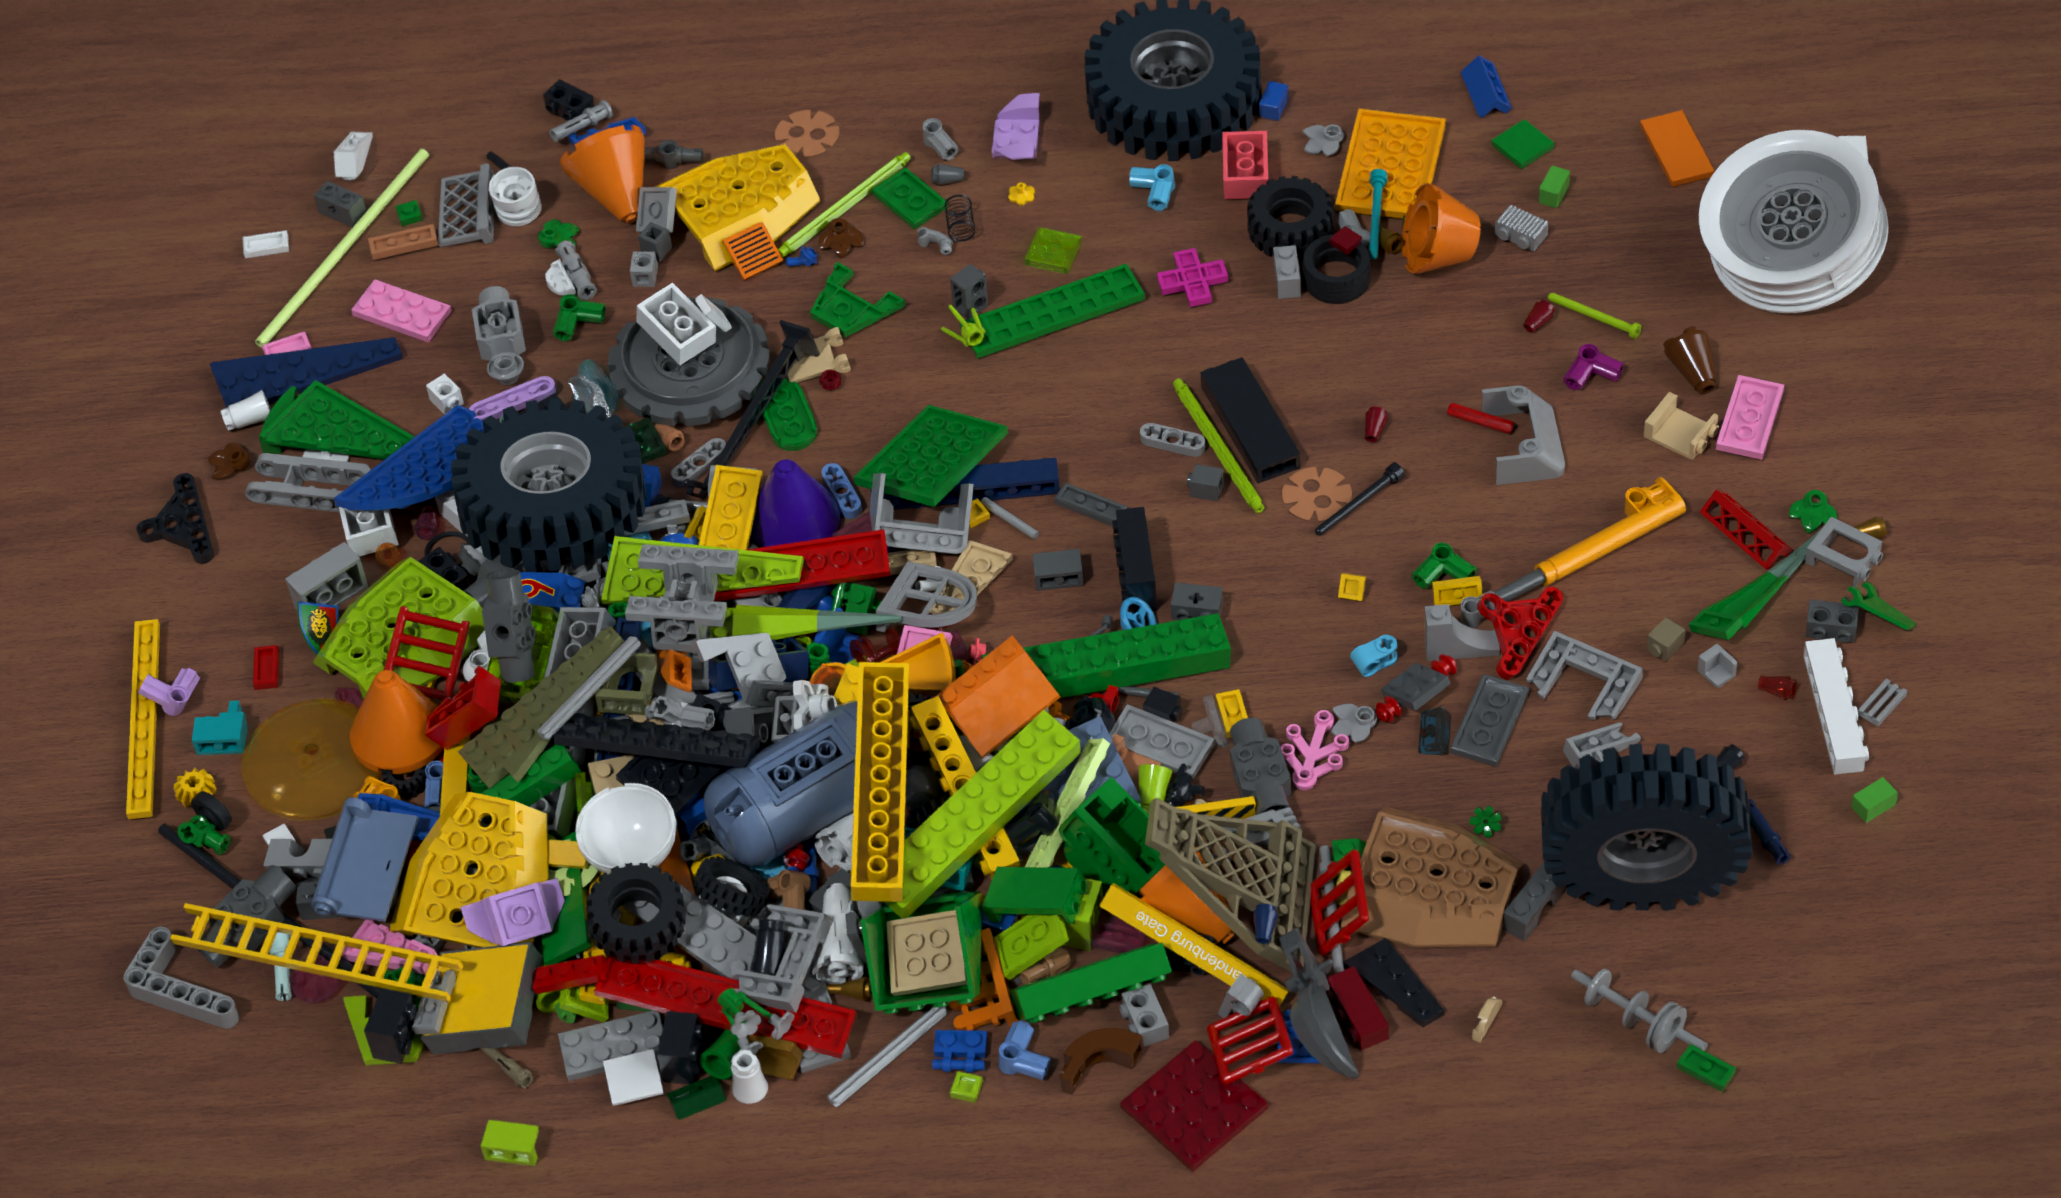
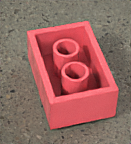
(1244, 163)

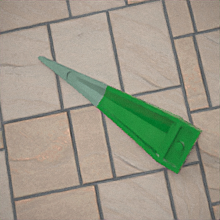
(1739, 608)

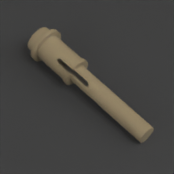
(520, 1076)

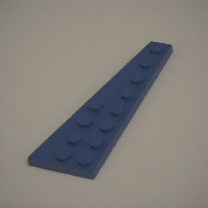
(300, 368)

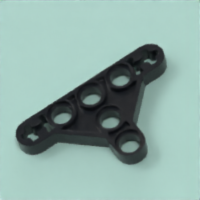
(178, 512)

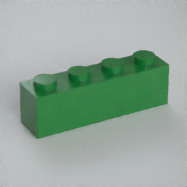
(545, 775)

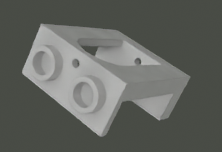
(1820, 550)

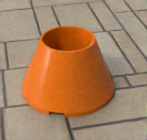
(1438, 231)

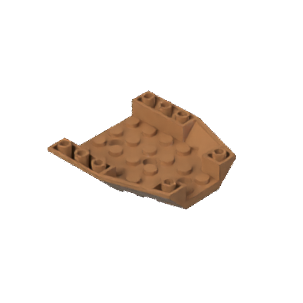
(1426, 909)

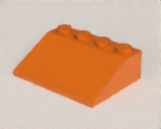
(998, 696)

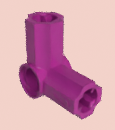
(1591, 361)

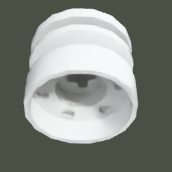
(515, 196)

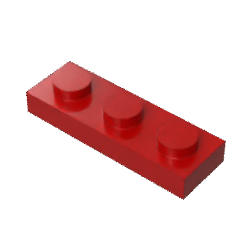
(569, 974)

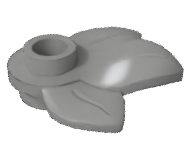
(1323, 139)
(1352, 722)

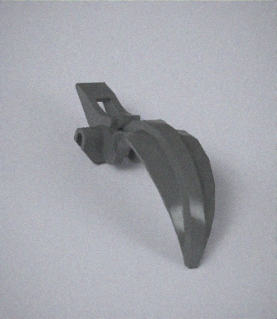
(1312, 1012)

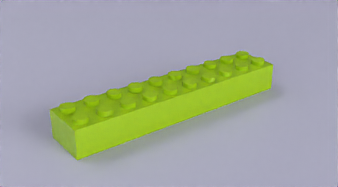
(983, 808)

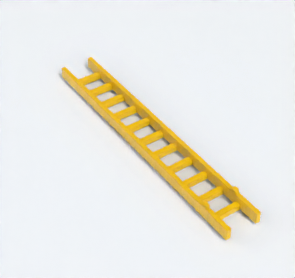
(318, 937)

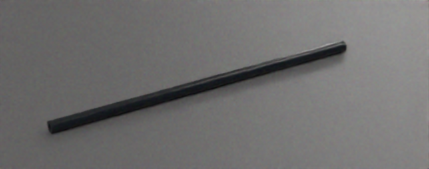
(231, 881)

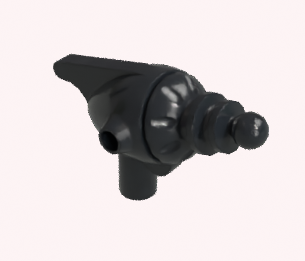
(1181, 788)

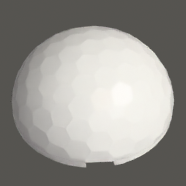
(626, 827)

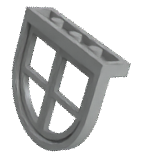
(904, 587)

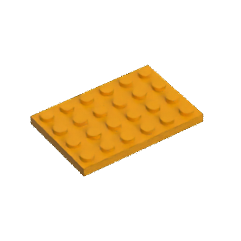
(1401, 146)

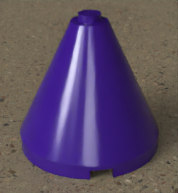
(793, 508)

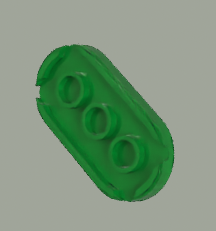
(790, 418)

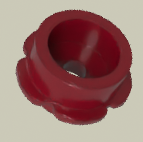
(830, 380)

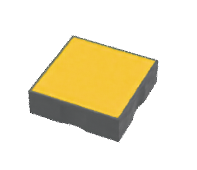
(489, 999)

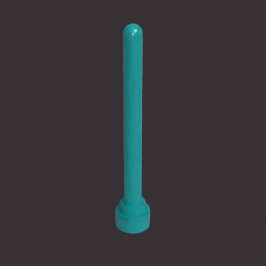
(1378, 180)

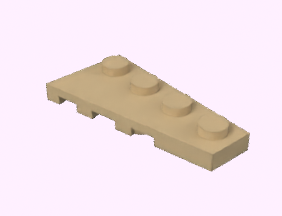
(980, 566)

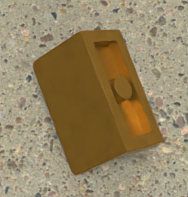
(777, 1057)

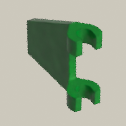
(1877, 606)

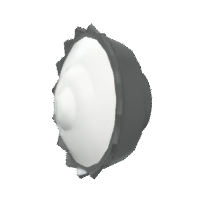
(471, 558)

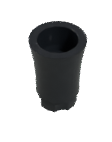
(768, 946)

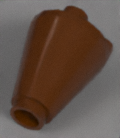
(1693, 358)

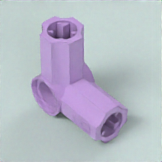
(172, 697)

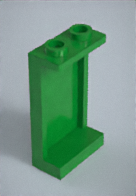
(1035, 892)

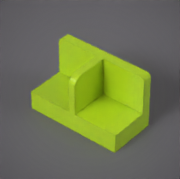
(510, 1142)

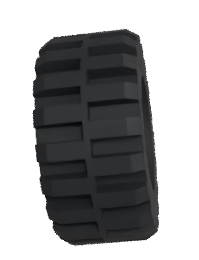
(1289, 197)
(629, 885)

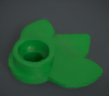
(556, 232)
(1812, 513)

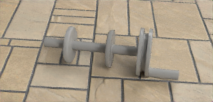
(1664, 1026)

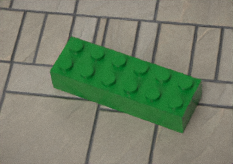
(1090, 981)

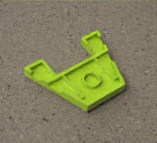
(357, 1011)

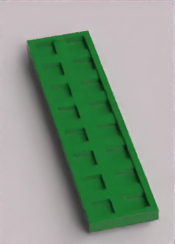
(1057, 309)

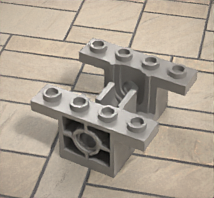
(688, 597)

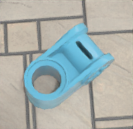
(1373, 657)

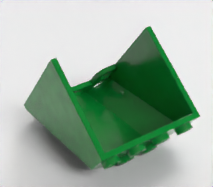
(875, 938)

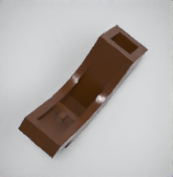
(1096, 1047)

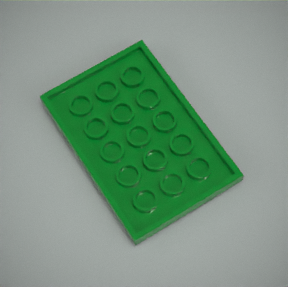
(932, 455)

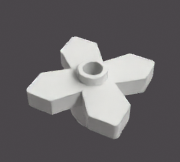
(812, 702)

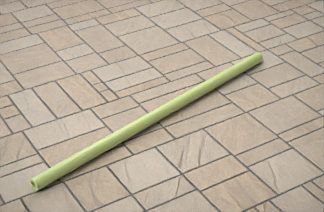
(341, 248)

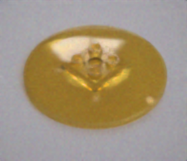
(300, 784)

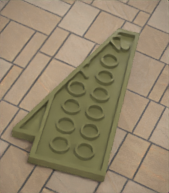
(512, 739)

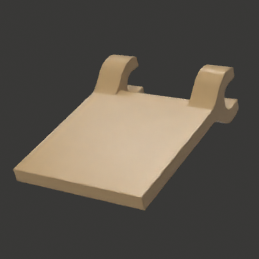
(813, 366)

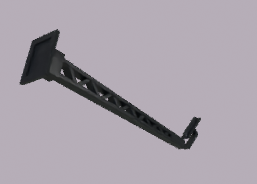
(796, 343)

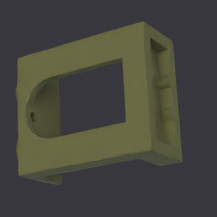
(624, 701)

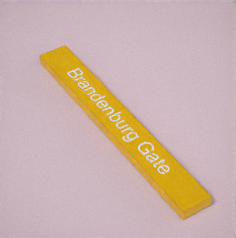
(1186, 942)

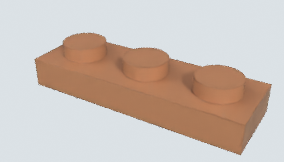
(403, 241)

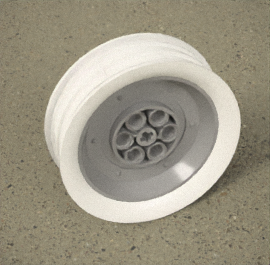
(1792, 171)

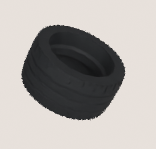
(1330, 288)

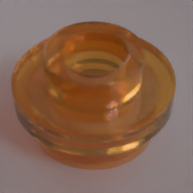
(394, 554)

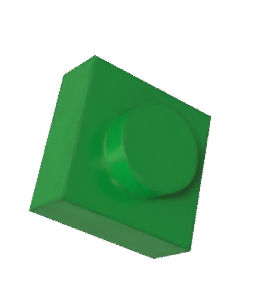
(409, 213)

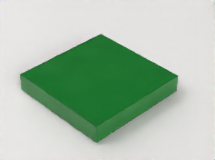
(1522, 144)

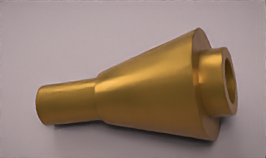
(857, 989)

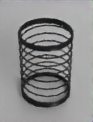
(959, 222)

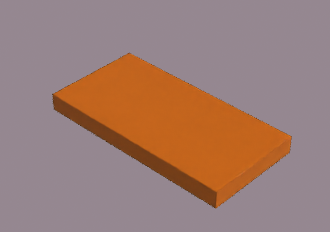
(1677, 148)

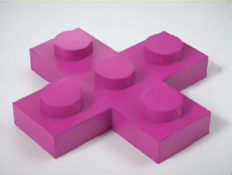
(1192, 277)

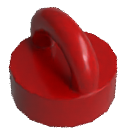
(796, 857)

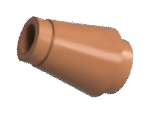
(671, 437)

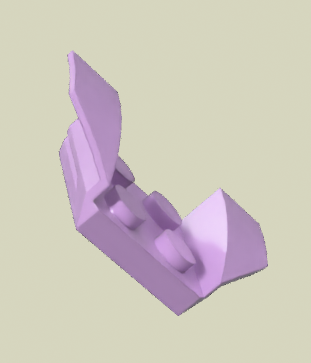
(1017, 129)
(515, 913)

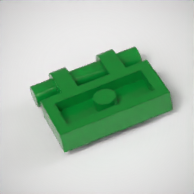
(859, 601)

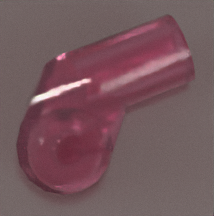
(349, 695)

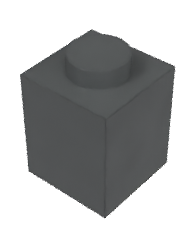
(655, 239)
(1205, 482)

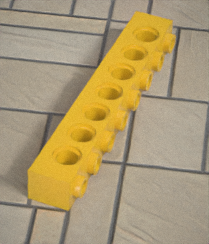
(933, 713)

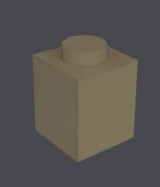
(1665, 639)

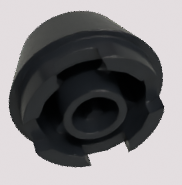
(1089, 709)

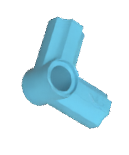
(1159, 180)

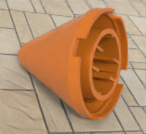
(610, 169)
(392, 726)
(1180, 903)

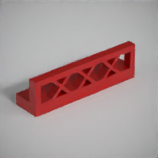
(1752, 525)

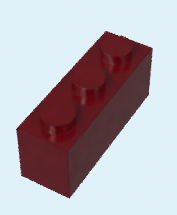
(1357, 1009)

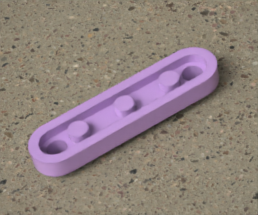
(517, 397)

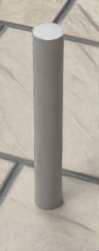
(1010, 518)

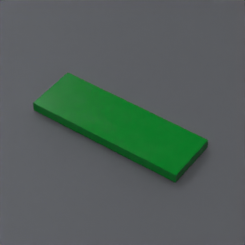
(571, 927)

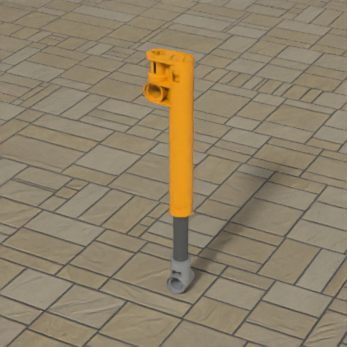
(1645, 510)

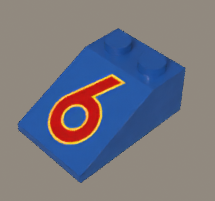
(552, 589)

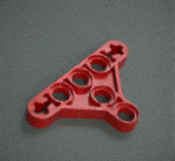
(1514, 634)

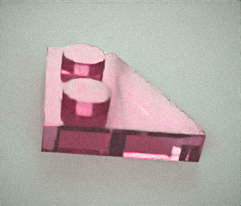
(1115, 934)

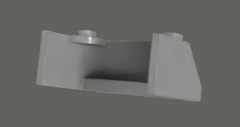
(1538, 457)
(946, 537)

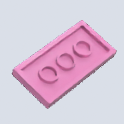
(401, 310)
(1750, 417)

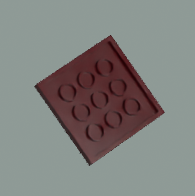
(1191, 1107)

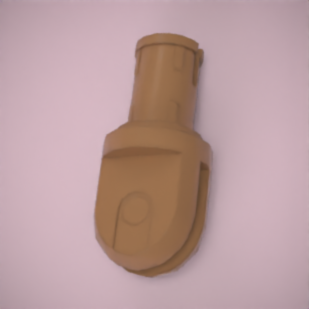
(1050, 965)

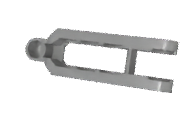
(295, 471)

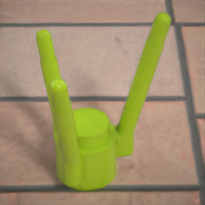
(971, 333)

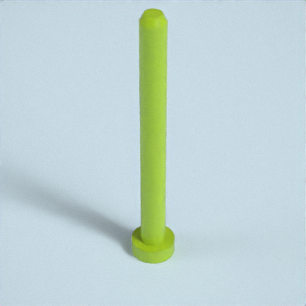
(1633, 330)

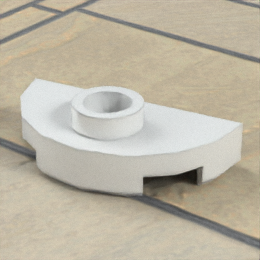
(558, 279)

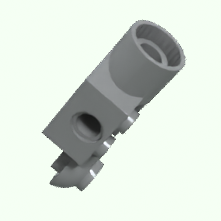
(499, 334)

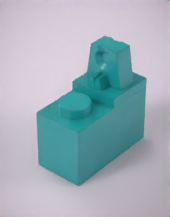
(221, 734)

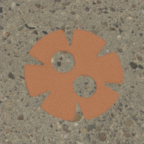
(803, 119)
(1328, 480)

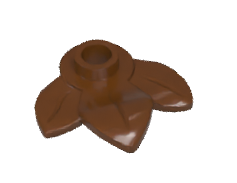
(842, 239)
(229, 460)

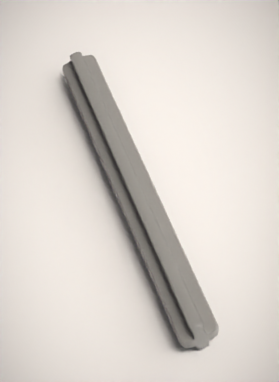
(588, 688)
(886, 1055)

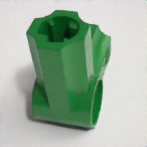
(574, 310)
(1434, 567)

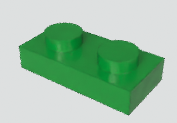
(1706, 1068)

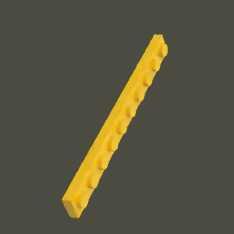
(142, 722)

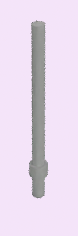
(1337, 951)

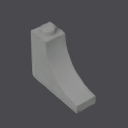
(1449, 637)

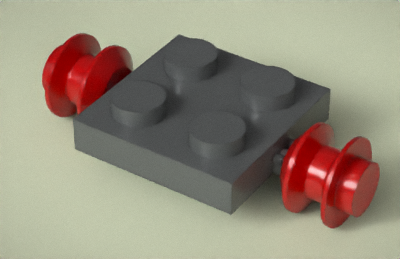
(1415, 687)

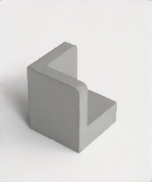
(1717, 666)

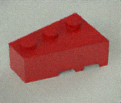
(466, 711)

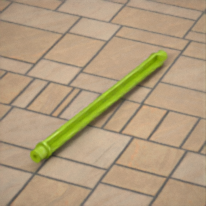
(843, 204)
(1218, 446)

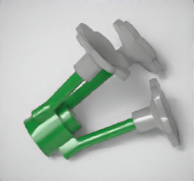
(747, 1023)

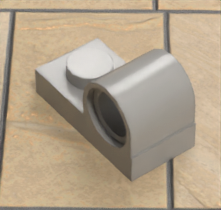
(1241, 997)

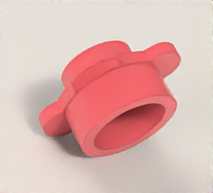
(976, 651)

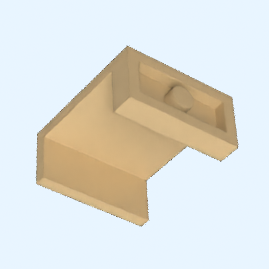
(1678, 429)

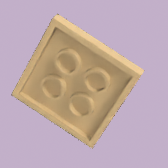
(925, 953)

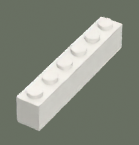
(1835, 707)

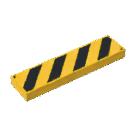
(1233, 808)

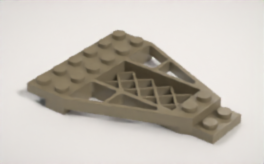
(1284, 883)

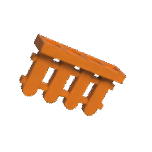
(988, 992)

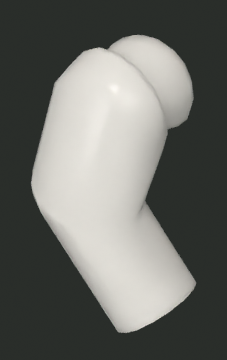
(928, 584)

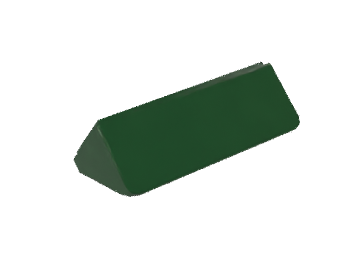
(696, 1097)

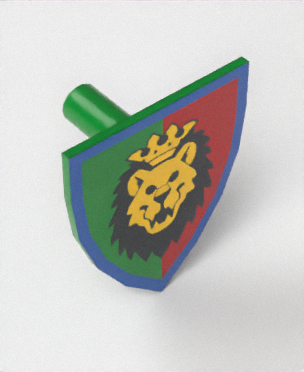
(316, 623)

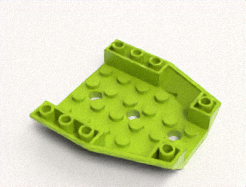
(367, 619)

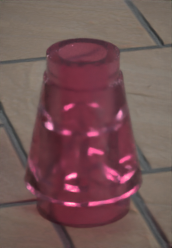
(426, 524)

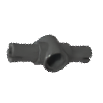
(672, 155)

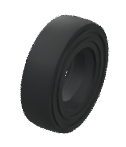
(212, 810)

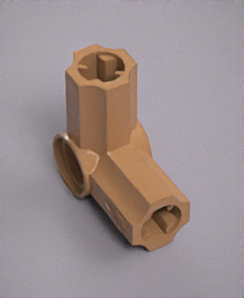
(790, 886)

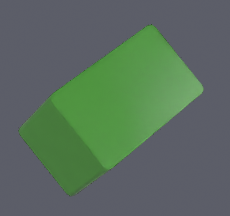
(1554, 186)
(1874, 800)

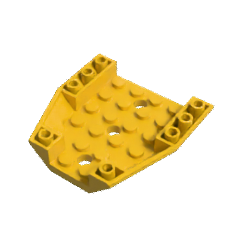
(766, 196)
(436, 883)

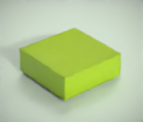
(966, 1087)

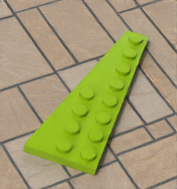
(753, 570)

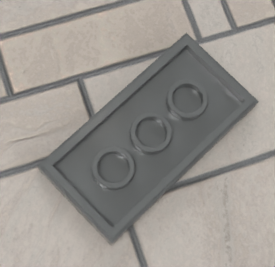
(1489, 720)

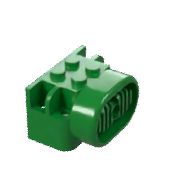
(1108, 840)

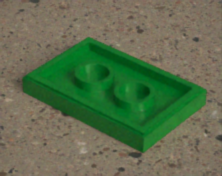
(909, 198)

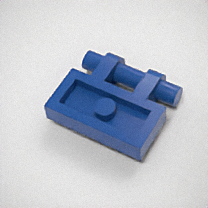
(960, 1044)

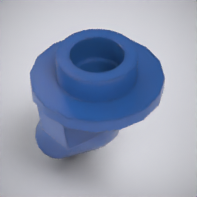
(807, 257)

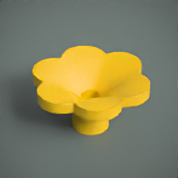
(1021, 193)

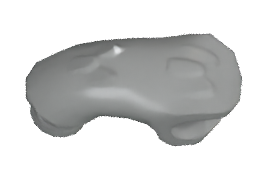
(929, 236)

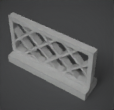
(483, 205)

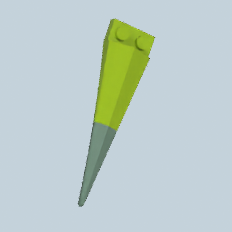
(791, 622)

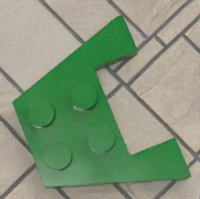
(846, 310)

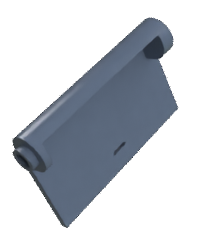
(357, 862)

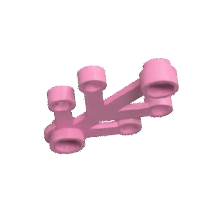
(1314, 752)

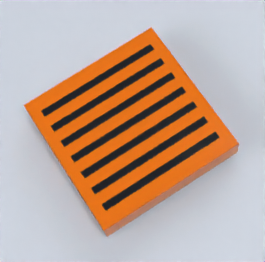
(752, 251)

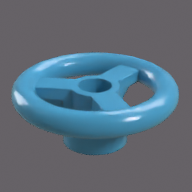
(1135, 620)

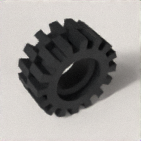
(408, 786)

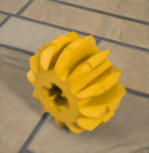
(191, 784)

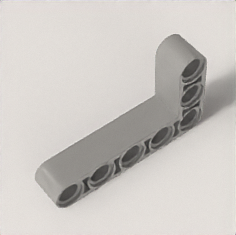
(171, 992)

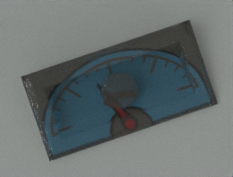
(1434, 732)

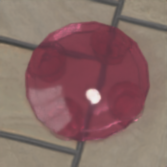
(313, 987)

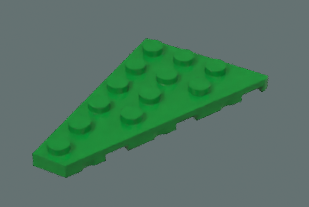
(335, 424)

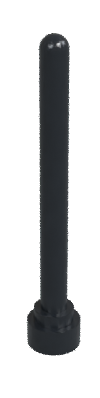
(1392, 474)

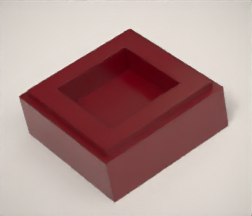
(1345, 240)

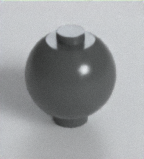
(921, 786)

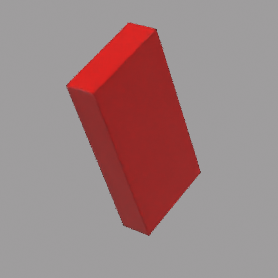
(266, 667)

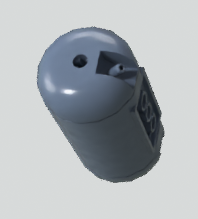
(786, 790)

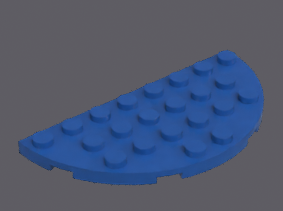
(416, 469)

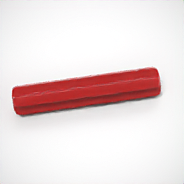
(1480, 418)

